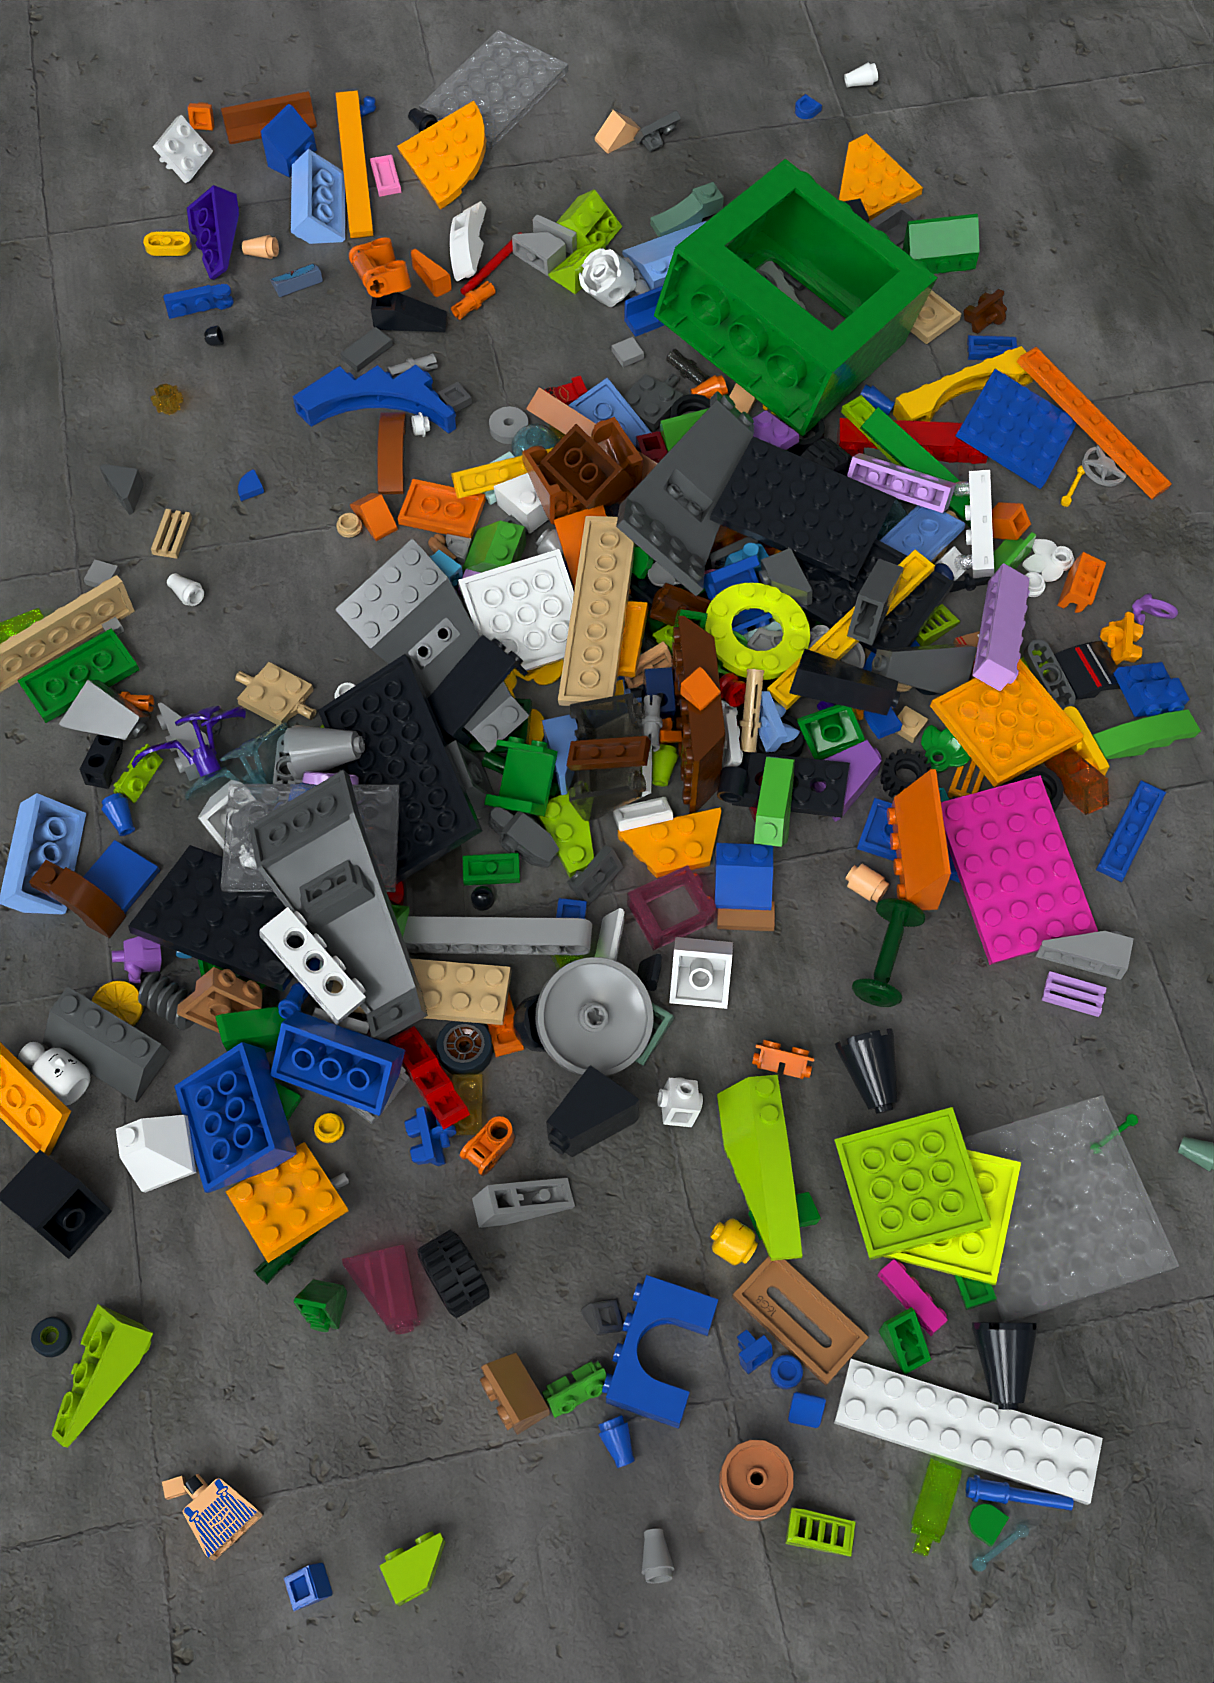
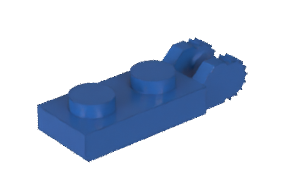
(198, 300)

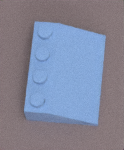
(655, 255)

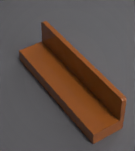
(247, 120)

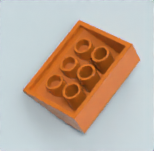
(920, 843)

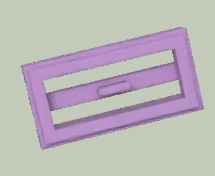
(1053, 978)

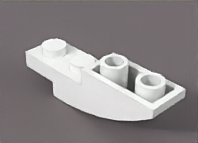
(465, 241)

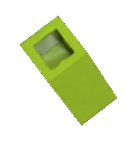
(413, 1571)

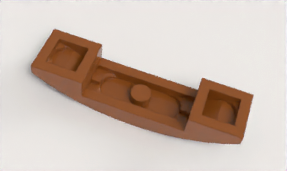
(391, 453)

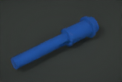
(296, 994)
(1002, 1493)

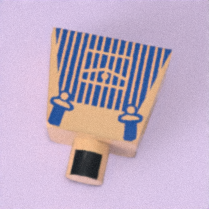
(217, 1514)

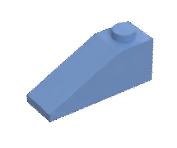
(559, 734)

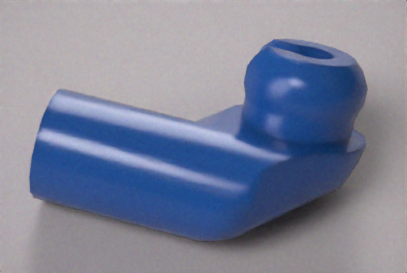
(368, 106)

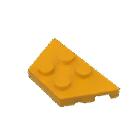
(675, 842)

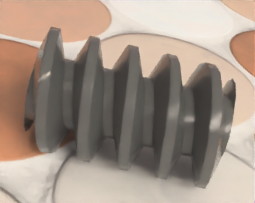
(164, 999)

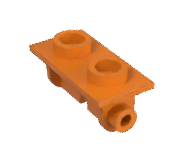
(794, 1061)

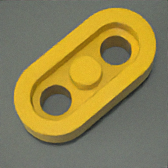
(167, 243)

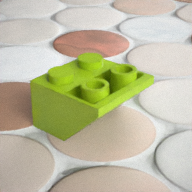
(590, 219)

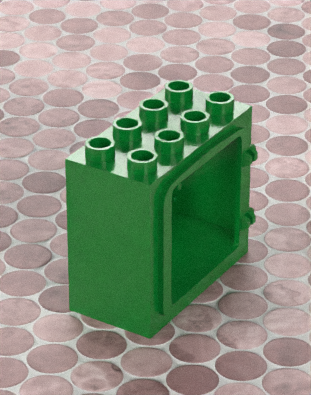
(759, 332)

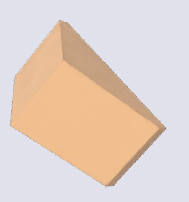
(616, 132)

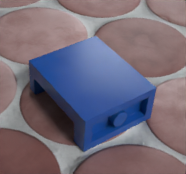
(733, 574)

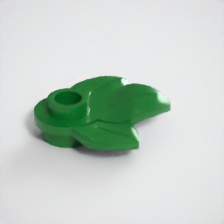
(943, 744)

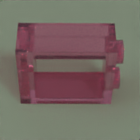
(682, 877)

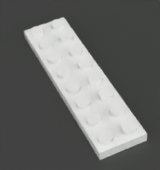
(969, 1431)

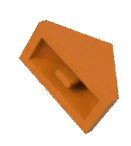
(375, 515)

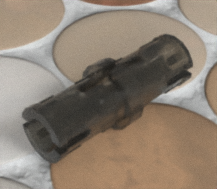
(686, 367)

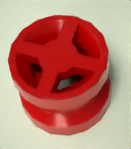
(732, 689)

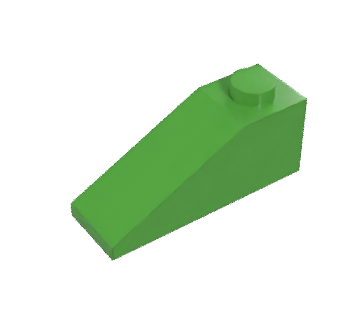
(775, 802)

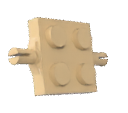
(275, 694)

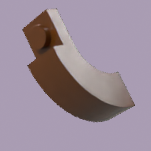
(80, 896)

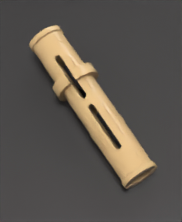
(751, 710)

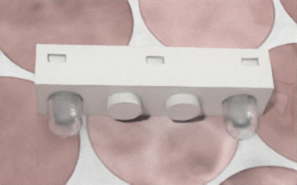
(981, 530)

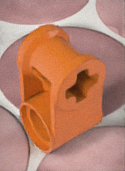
(487, 1146)

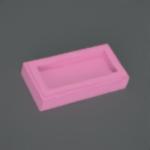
(385, 175)

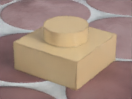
(912, 723)

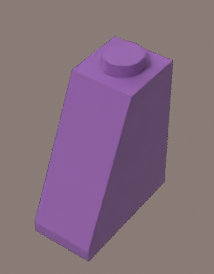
(863, 769)

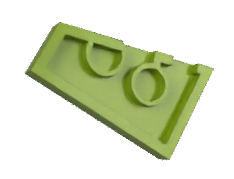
(569, 833)

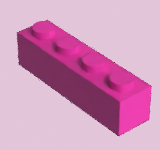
(910, 1295)

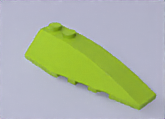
(761, 1160)

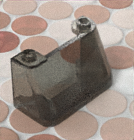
(610, 788)

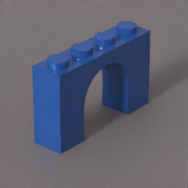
(630, 1385)

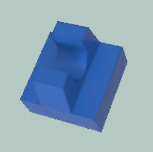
(753, 1351)

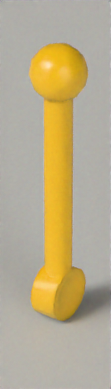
(1066, 500)

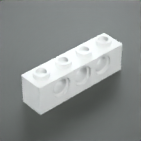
(290, 924)

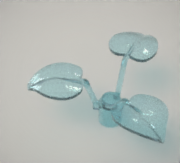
(247, 748)

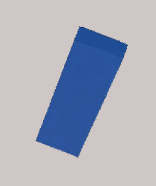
(1130, 831)

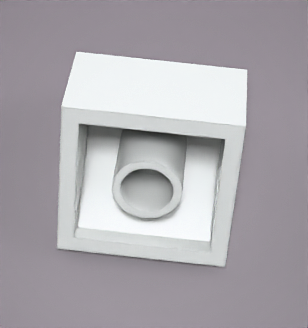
(701, 972)

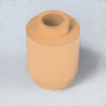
(867, 883)

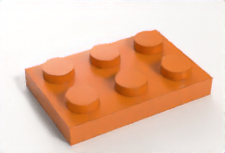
(439, 510)

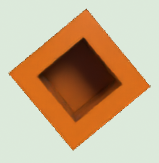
(1009, 521)

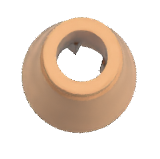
(262, 247)

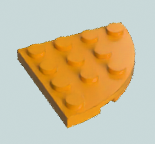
(447, 153)

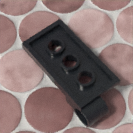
(739, 784)

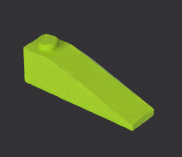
(110, 1356)

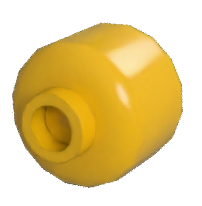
(733, 1241)

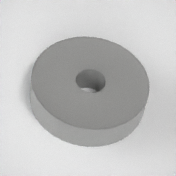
(501, 418)

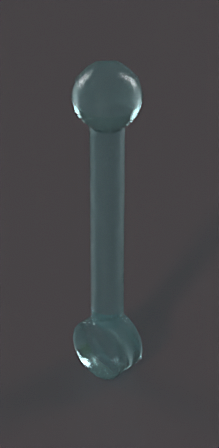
(979, 1563)

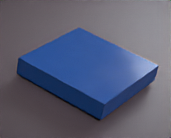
(122, 874)

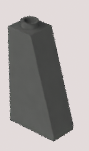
(927, 667)

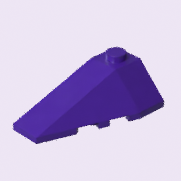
(214, 223)

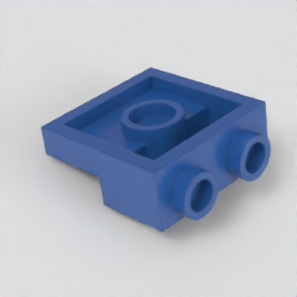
(1151, 689)

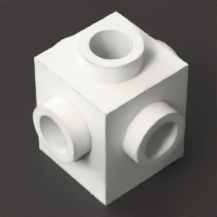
(680, 1102)

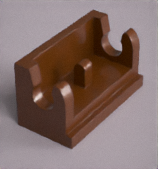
(671, 599)

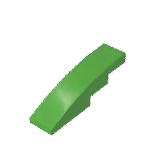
(1146, 733)

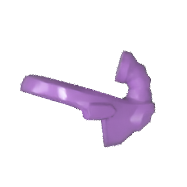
(1152, 607)

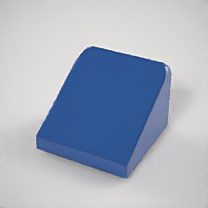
(806, 1409)
(308, 1586)

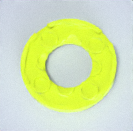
(783, 610)

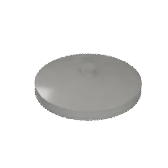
(594, 1016)

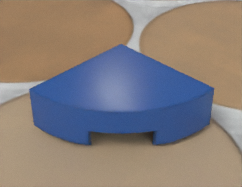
(249, 486)

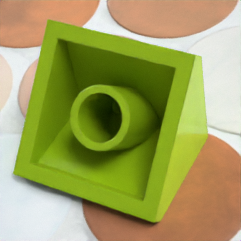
(568, 270)

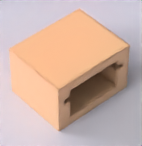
(174, 1487)

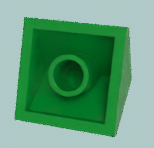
(831, 730)

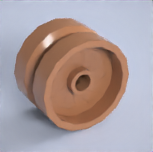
(750, 1500)

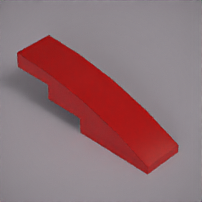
(430, 1078)

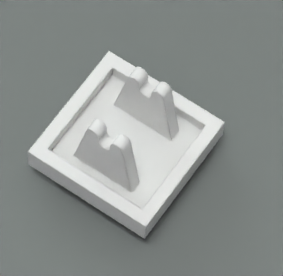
(182, 149)

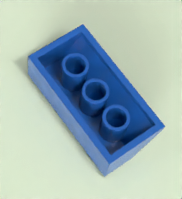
(336, 1062)

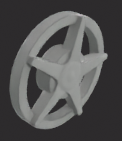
(1103, 466)

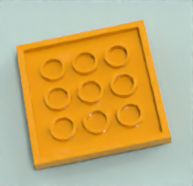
(1006, 728)

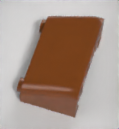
(555, 497)

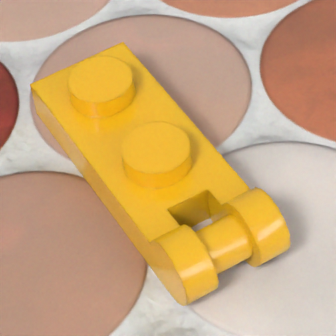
(1087, 747)

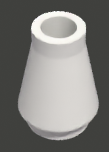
(862, 76)
(187, 590)

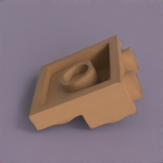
(219, 994)

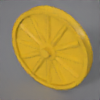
(121, 1000)

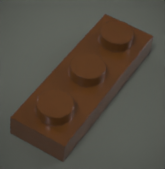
(608, 753)

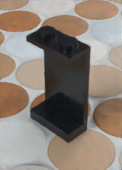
(471, 685)

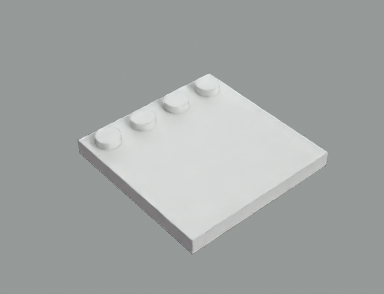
(523, 607)

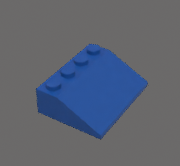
(235, 1118)

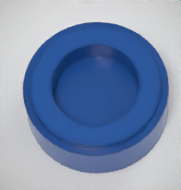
(786, 1372)

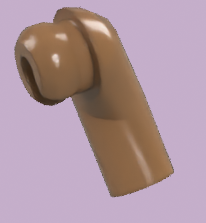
(437, 543)

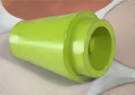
(663, 764)

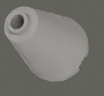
(320, 748)

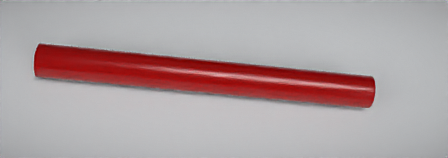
(488, 268)

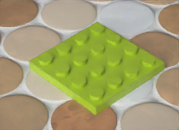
(912, 1183)

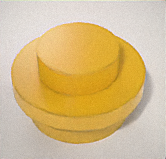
(329, 1128)

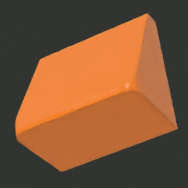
(699, 689)

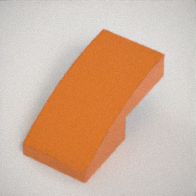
(503, 1036)

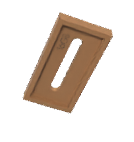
(843, 1333)

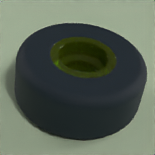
(62, 1339)

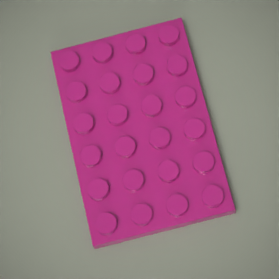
(1015, 869)

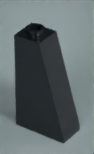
(843, 684)

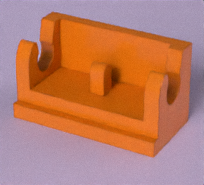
(1082, 582)

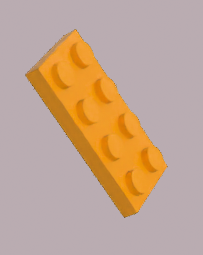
(29, 1105)

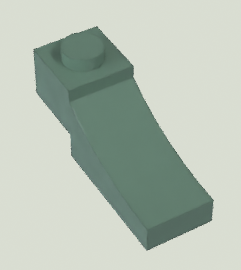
(699, 204)

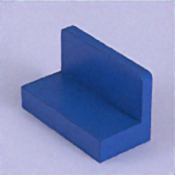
(640, 312)

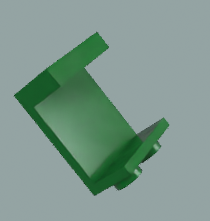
(525, 777)

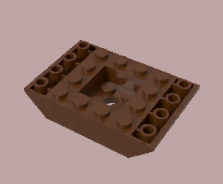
(701, 730)

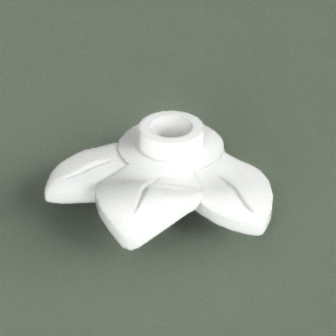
(1046, 560)

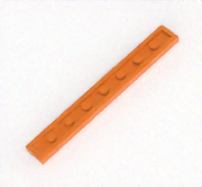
(1094, 423)

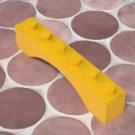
(929, 398)

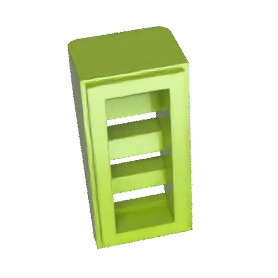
(938, 631)
(792, 1538)

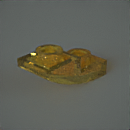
(471, 1092)

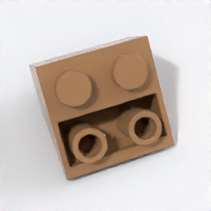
(515, 1391)

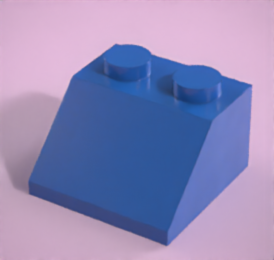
(286, 140)
(743, 876)

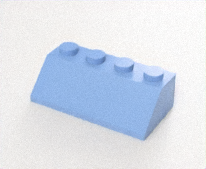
(317, 200)
(41, 833)

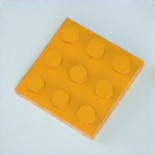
(287, 1203)

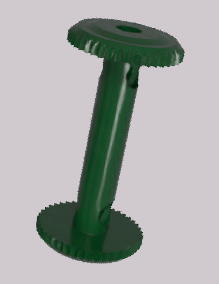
(899, 914)

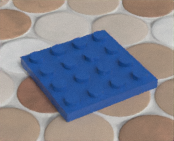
(1017, 428)

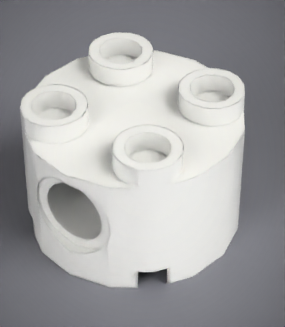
(607, 277)

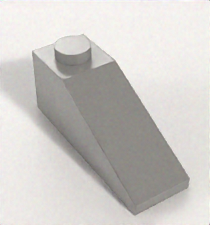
(1095, 952)
(521, 1201)

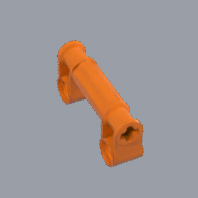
(379, 267)

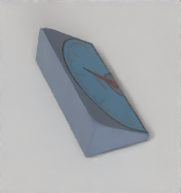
(297, 280)

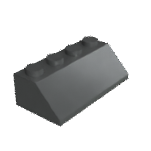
(104, 1044)

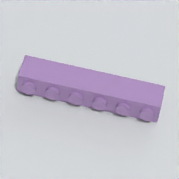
(1002, 628)

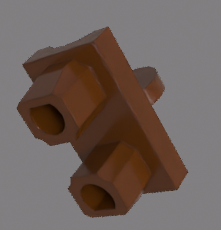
(989, 310)

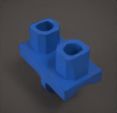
(432, 1136)

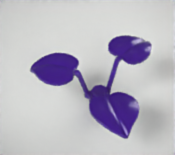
(205, 755)

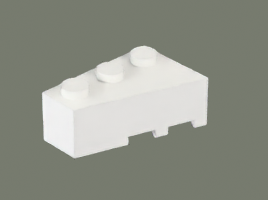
(521, 501)

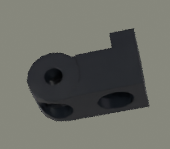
(101, 761)

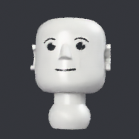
(57, 1071)

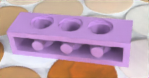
(902, 482)

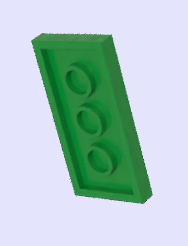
(60, 681)

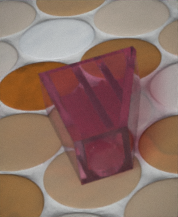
(387, 1286)

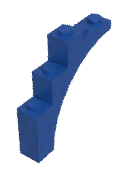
(342, 393)

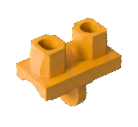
(1120, 639)

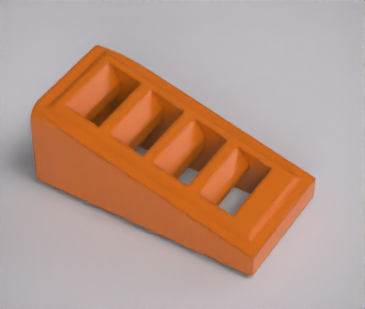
(431, 274)

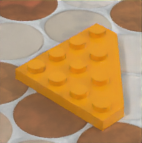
(875, 178)

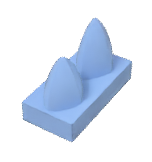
(772, 729)

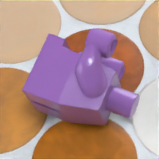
(138, 957)

